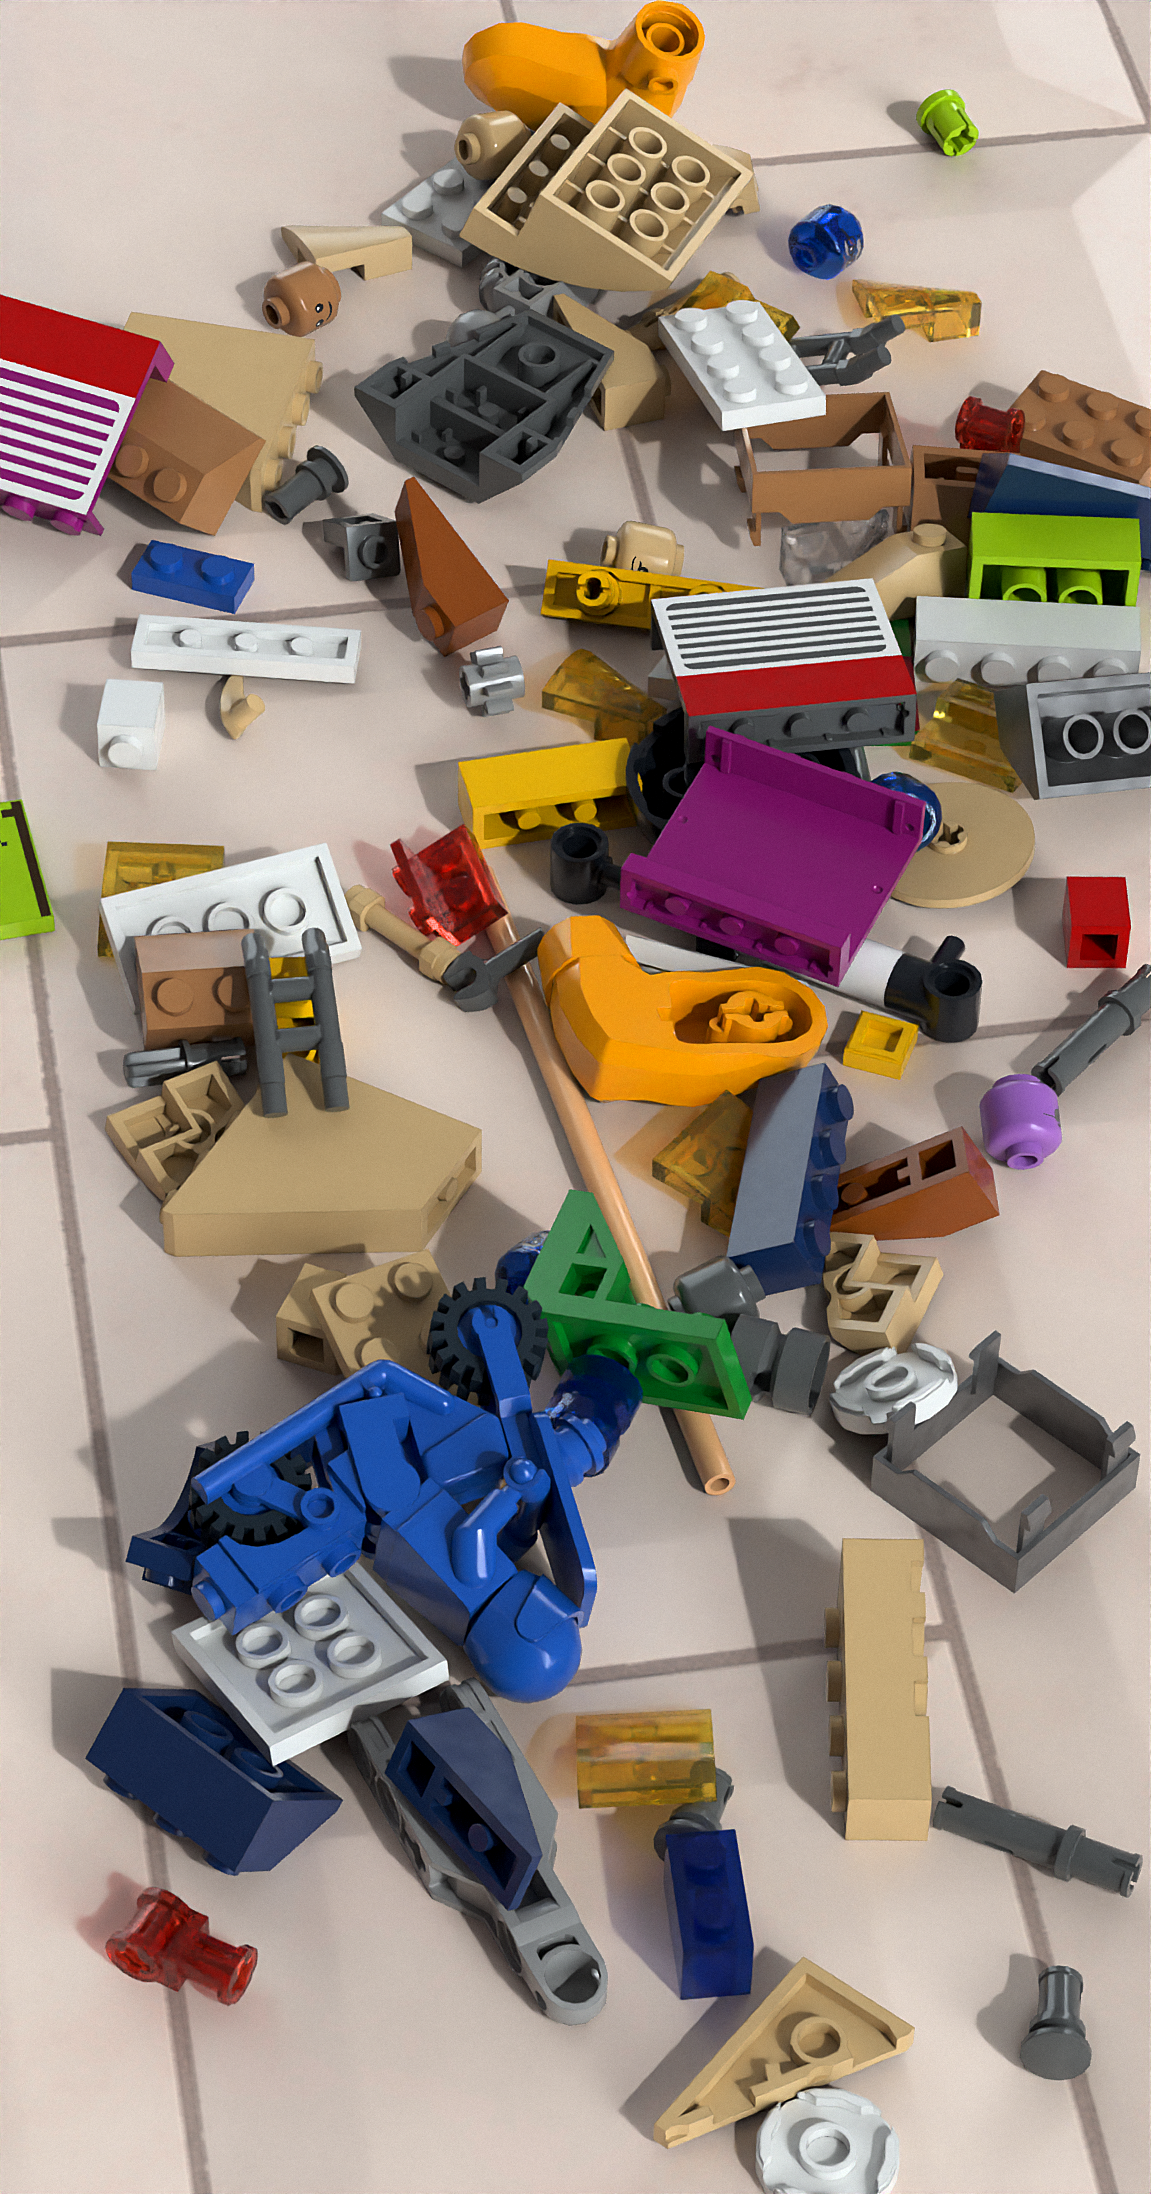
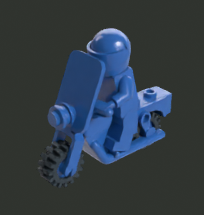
(391, 1483)

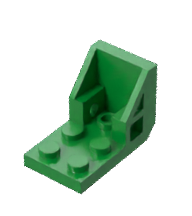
(591, 1311)

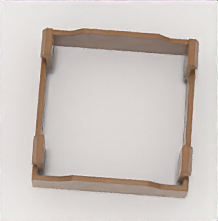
(829, 492)

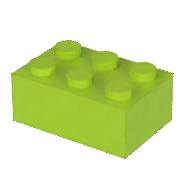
(1054, 559)

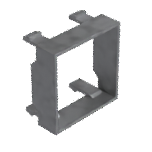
(961, 1526)

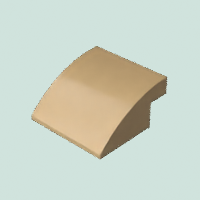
(607, 200)

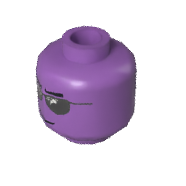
(1020, 1120)

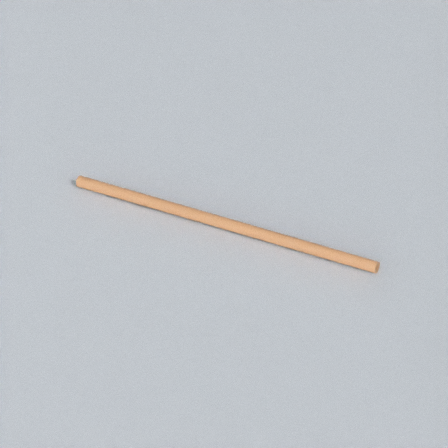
(600, 1180)

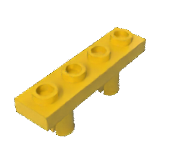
(615, 594)

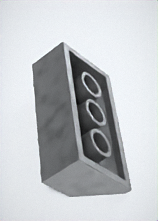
(1078, 734)

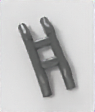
(865, 343)
(272, 1042)

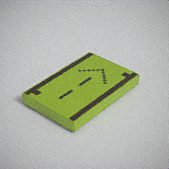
(23, 892)

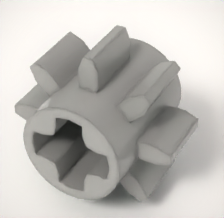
(492, 681)

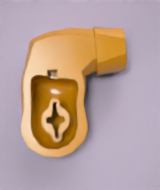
(537, 67)
(669, 1033)

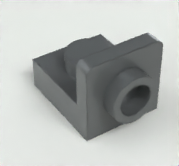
(368, 545)

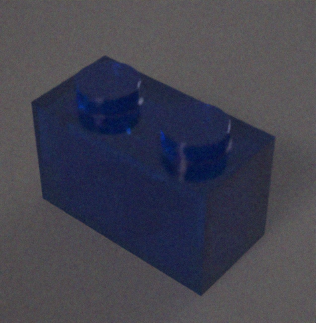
(708, 1914)

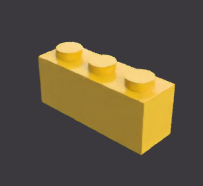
(539, 791)

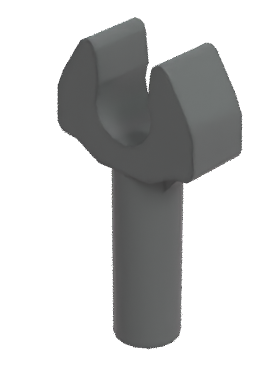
(488, 972)

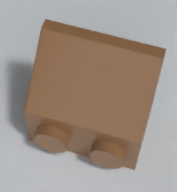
(193, 988)

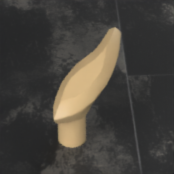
(236, 709)

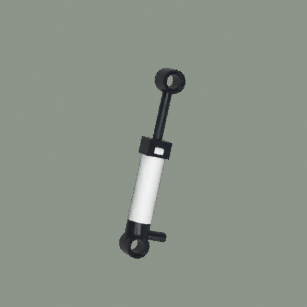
(936, 992)

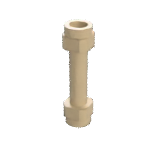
(369, 911)

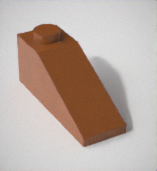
(445, 581)
(918, 1191)

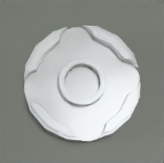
(886, 1381)
(826, 2146)

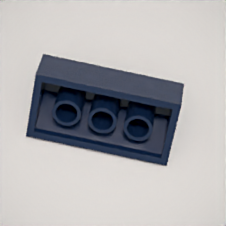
(1036, 487)

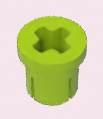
(946, 120)

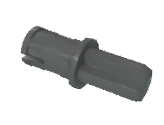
(161, 1064)

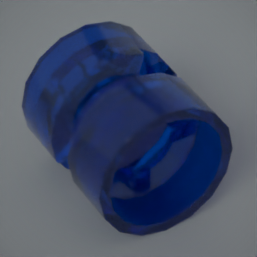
(601, 1392)

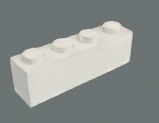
(1022, 641)

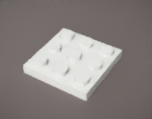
(314, 1666)

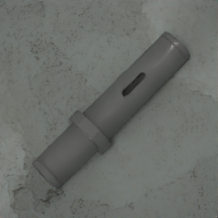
(1116, 1015)
(1059, 1849)

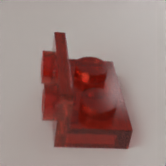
(449, 886)

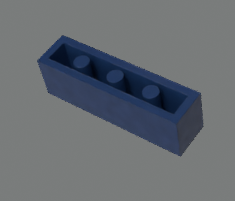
(791, 1178)

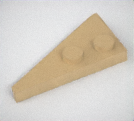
(793, 2042)

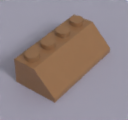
(184, 456)

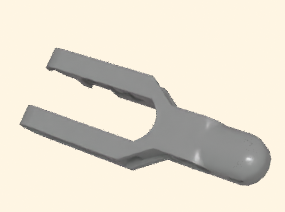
(544, 1934)

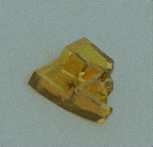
(939, 311)
(599, 694)

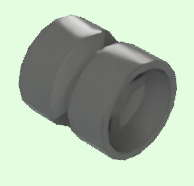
(781, 1365)

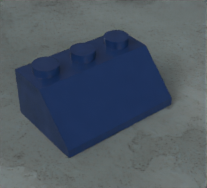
(208, 1779)

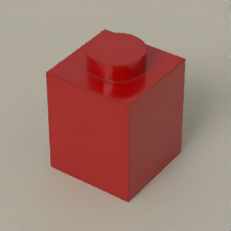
(1096, 922)

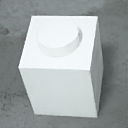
(131, 724)

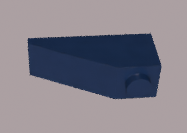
(471, 1796)

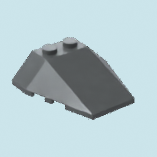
(487, 407)

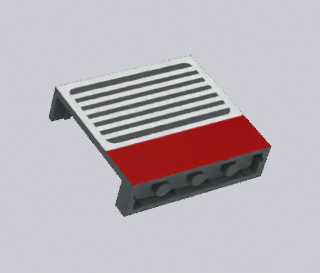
(787, 667)

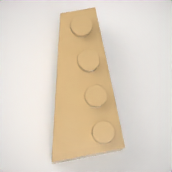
(880, 1691)

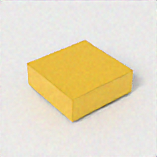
(880, 1045)

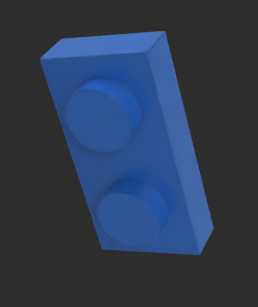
(193, 576)

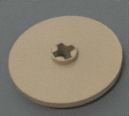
(976, 855)

